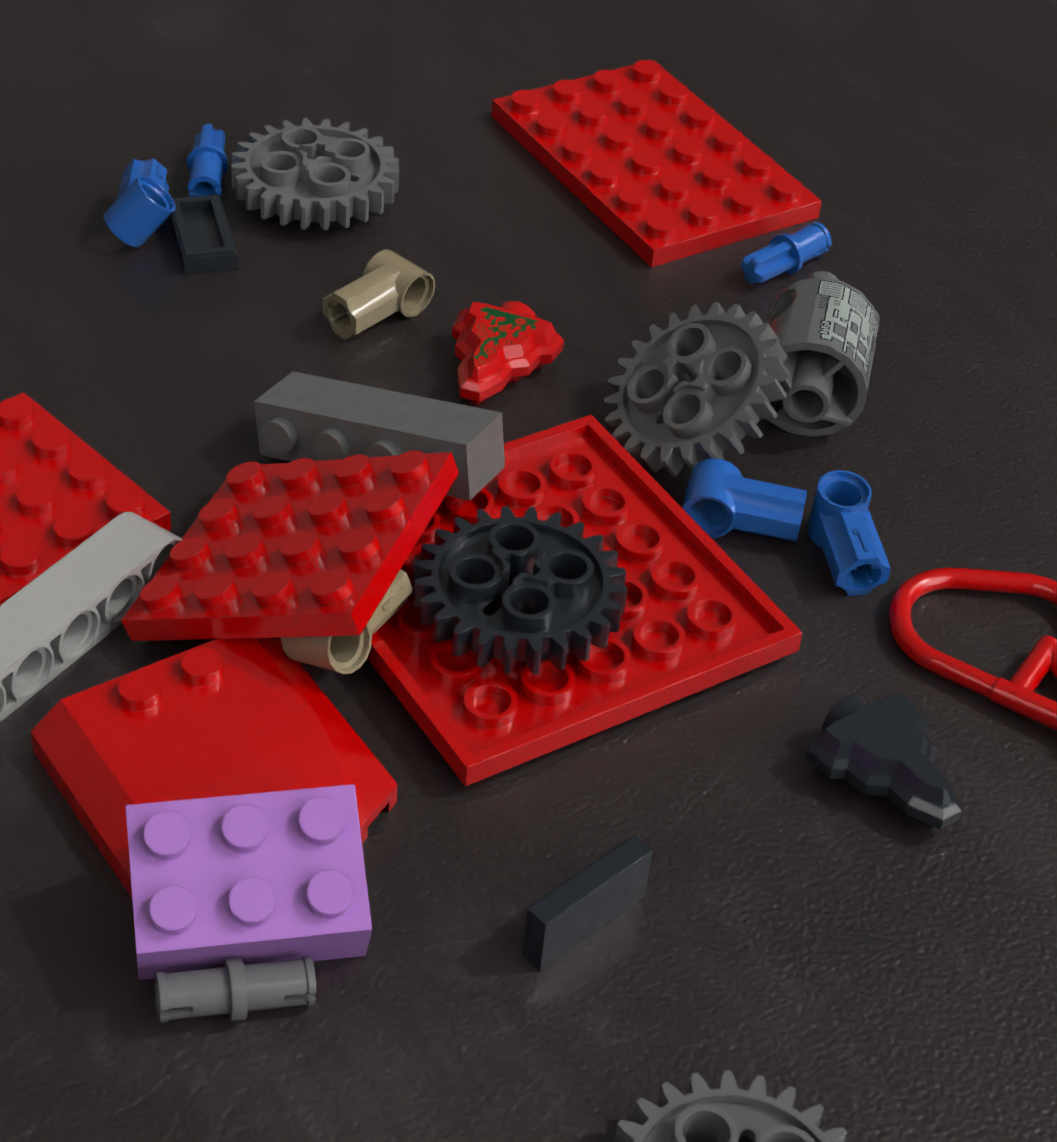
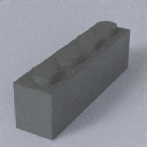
(342, 419)

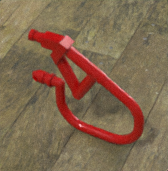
(1012, 694)

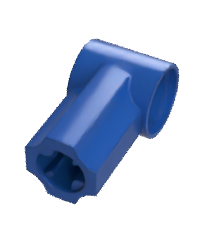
(140, 202)
(724, 501)
(847, 533)

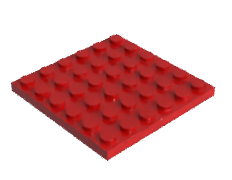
(683, 628)

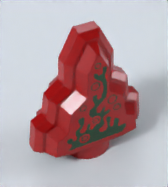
(500, 347)

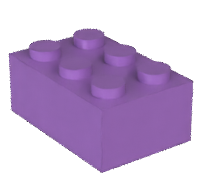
(248, 879)

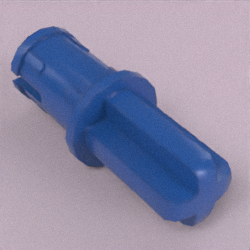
(207, 162)
(786, 253)

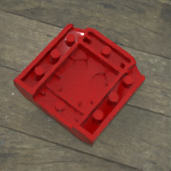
(202, 727)

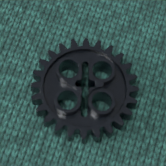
(519, 589)

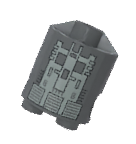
(830, 353)

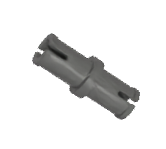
(235, 989)

